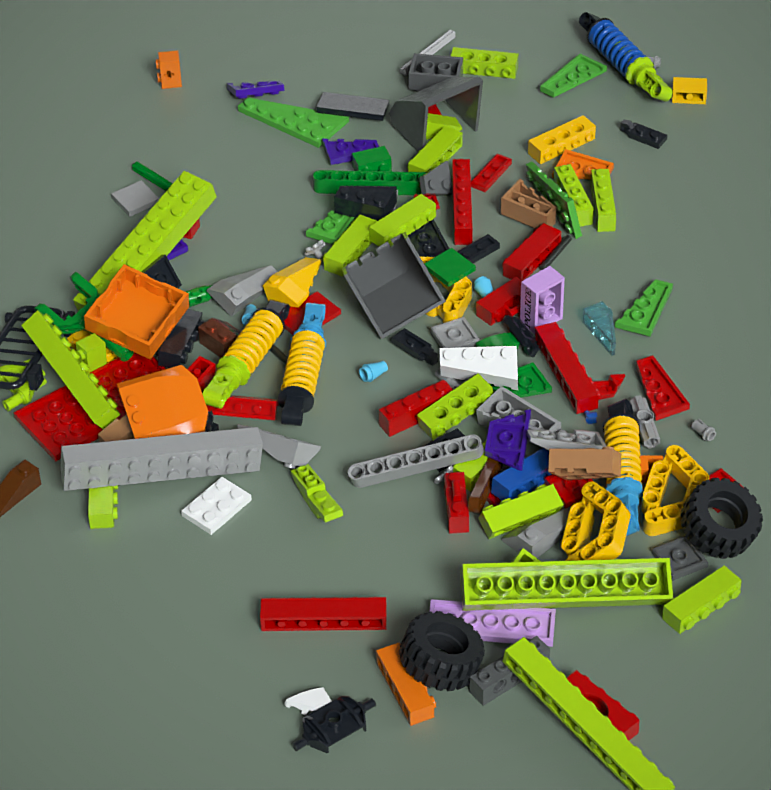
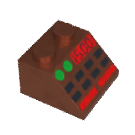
(217, 336)

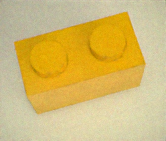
(689, 90)

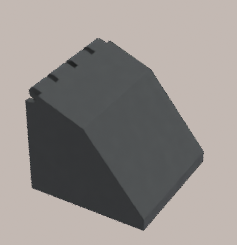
(411, 112)
(393, 285)

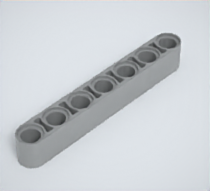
(406, 458)

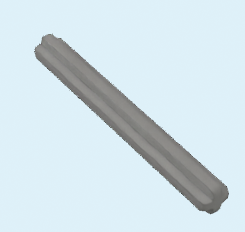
(431, 49)

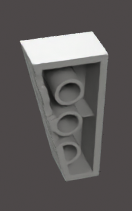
(507, 403)

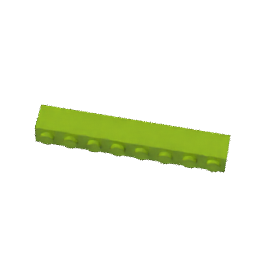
(71, 370)

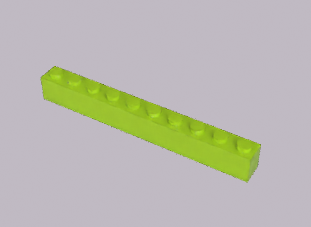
(583, 718)

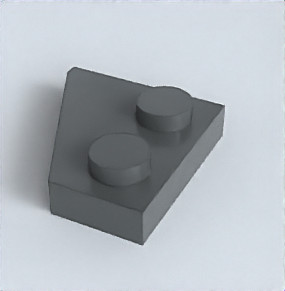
(437, 181)

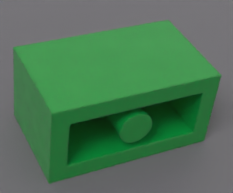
(372, 160)

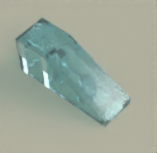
(600, 322)

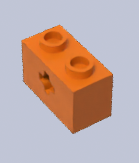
(169, 69)

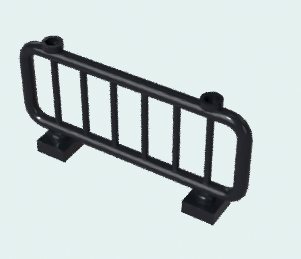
(33, 371)

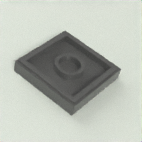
(683, 557)

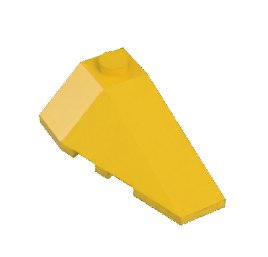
(293, 282)

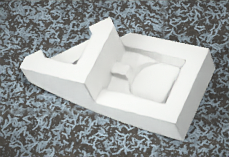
(309, 700)

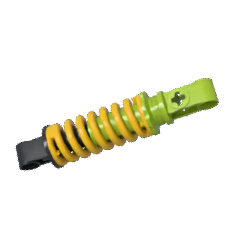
(246, 352)

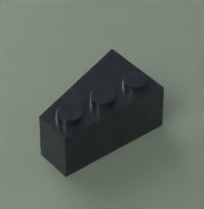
(368, 201)

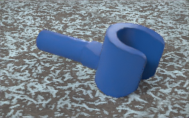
(590, 417)

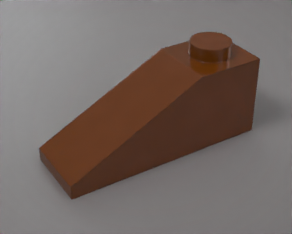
(18, 484)

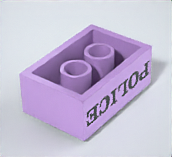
(542, 298)

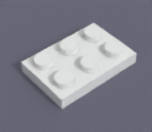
(216, 505)

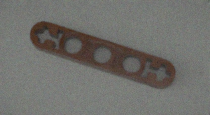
(483, 485)

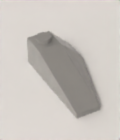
(240, 290)
(562, 440)
(286, 449)
(539, 534)

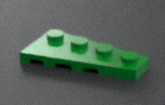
(530, 382)

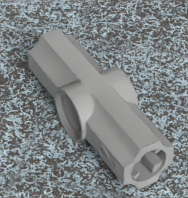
(648, 430)

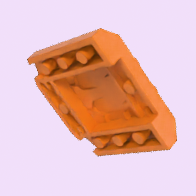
(164, 403)

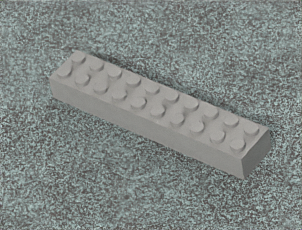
(160, 458)

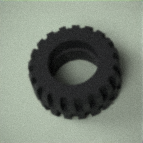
(711, 536)
(435, 667)

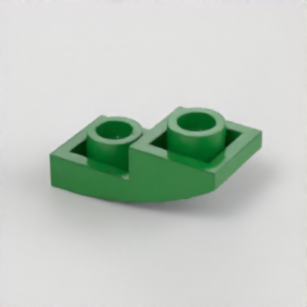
(503, 339)

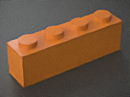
(409, 693)

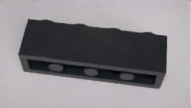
(180, 340)

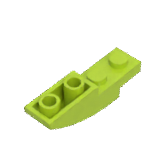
(315, 494)

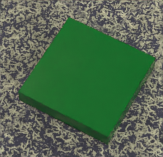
(450, 267)

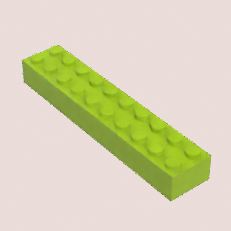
(157, 231)
(566, 584)

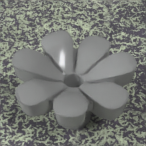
(316, 249)
(440, 478)

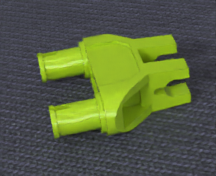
(21, 395)

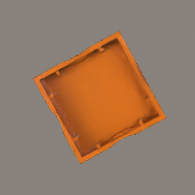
(136, 311)

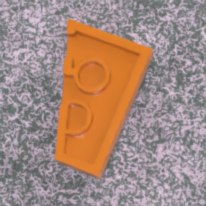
(583, 164)

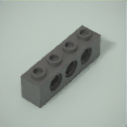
(498, 678)

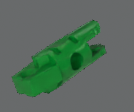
(199, 295)

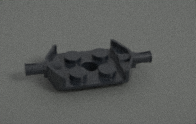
(322, 733)

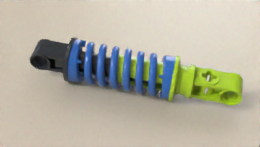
(624, 55)

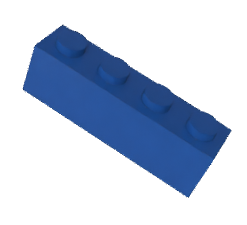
(514, 482)

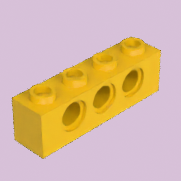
(567, 136)

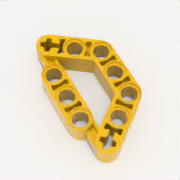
(456, 302)
(667, 518)
(581, 520)

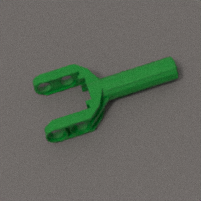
(77, 323)

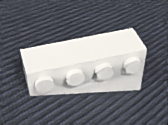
(494, 364)

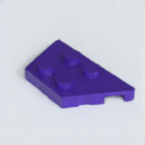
(508, 439)

